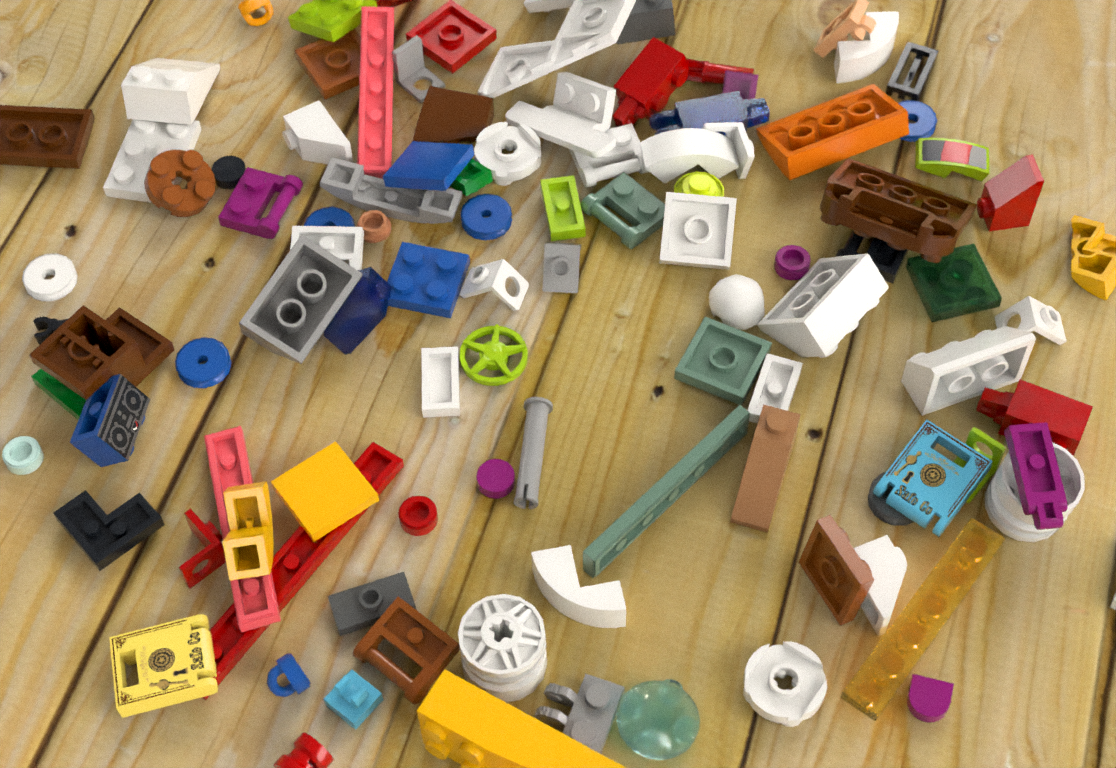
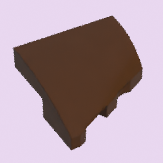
(453, 116)

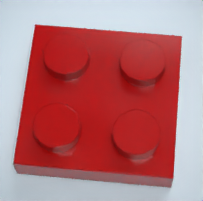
(452, 36)

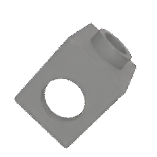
(410, 67)
(561, 267)

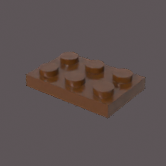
(44, 136)

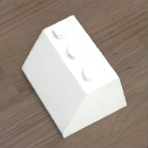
(825, 305)
(967, 367)

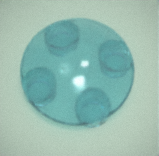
(658, 719)

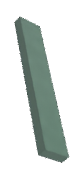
(665, 492)

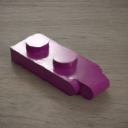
(1037, 474)

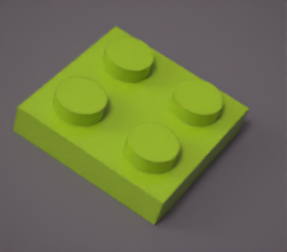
(329, 18)

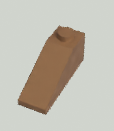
(765, 468)

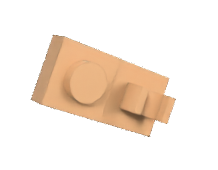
(849, 21)

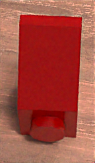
(1011, 196)

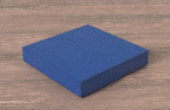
(428, 166)

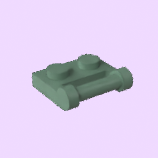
(631, 203)

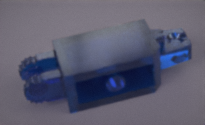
(712, 109)

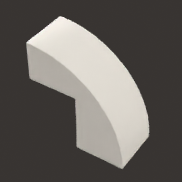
(862, 58)
(682, 149)
(591, 605)

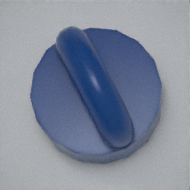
(294, 673)

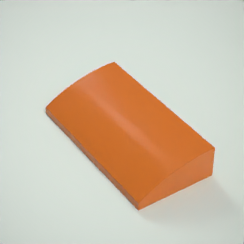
(833, 131)

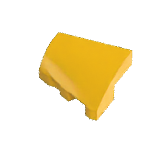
(1093, 257)

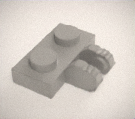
(591, 710)

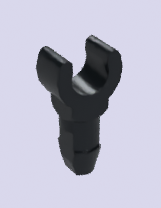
(46, 323)

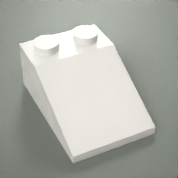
(167, 89)

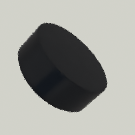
(228, 171)

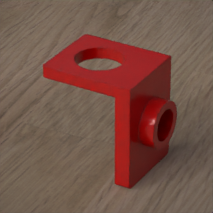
(213, 550)

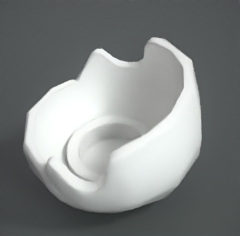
(737, 301)

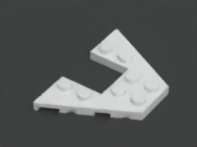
(586, 29)

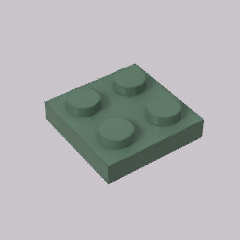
(722, 360)

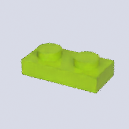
(562, 208)

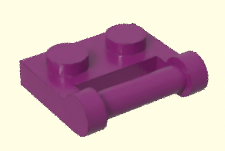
(251, 199)

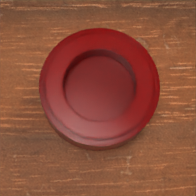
(418, 515)

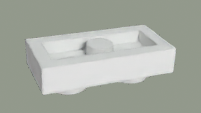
(774, 385)

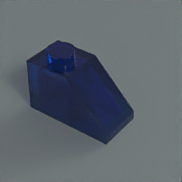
(360, 312)

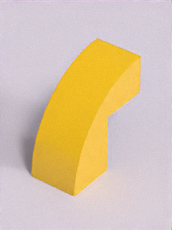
(250, 539)

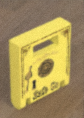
(168, 665)

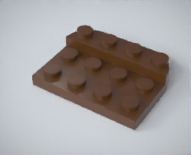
(895, 210)

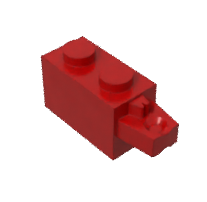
(649, 82)
(1037, 405)

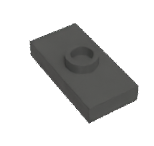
(366, 603)

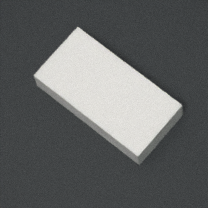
(440, 382)

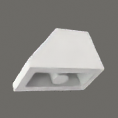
(315, 135)
(888, 569)

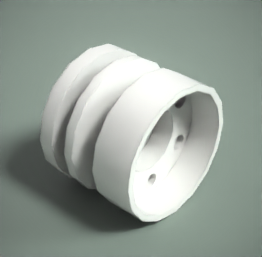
(1004, 502)
(503, 646)

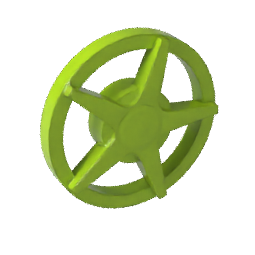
(493, 355)

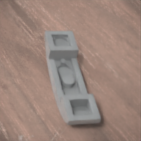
(350, 184)

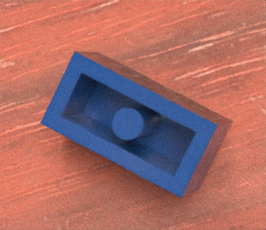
(111, 422)

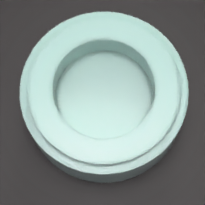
(22, 455)

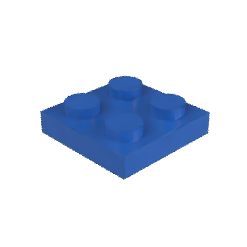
(427, 279)

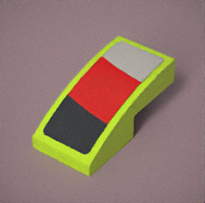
(945, 155)

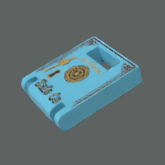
(930, 482)

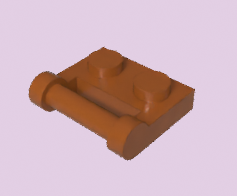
(413, 637)

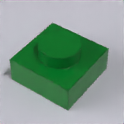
(472, 178)

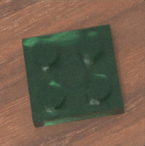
(955, 284)

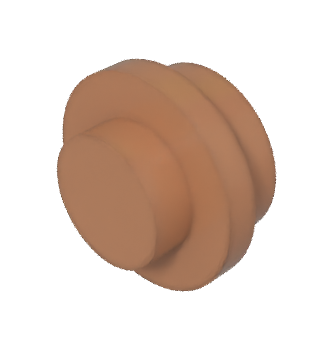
(375, 226)

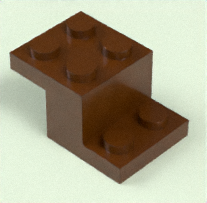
(92, 349)

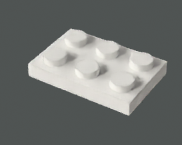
(139, 147)

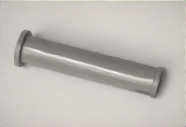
(532, 451)

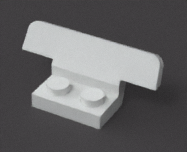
(576, 118)

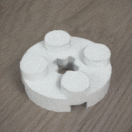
(512, 166)
(787, 705)

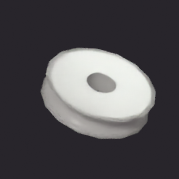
(47, 265)

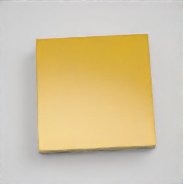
(324, 491)

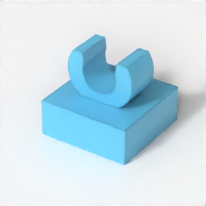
(353, 699)

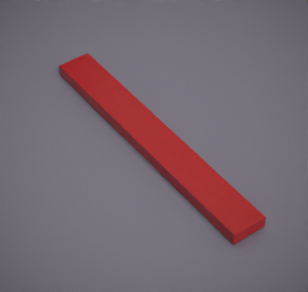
(296, 563)

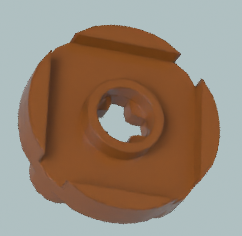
(188, 166)

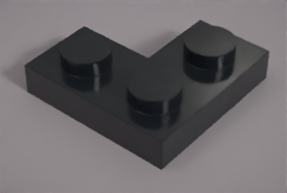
(111, 535)

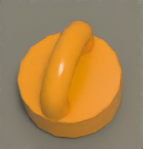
(248, 7)

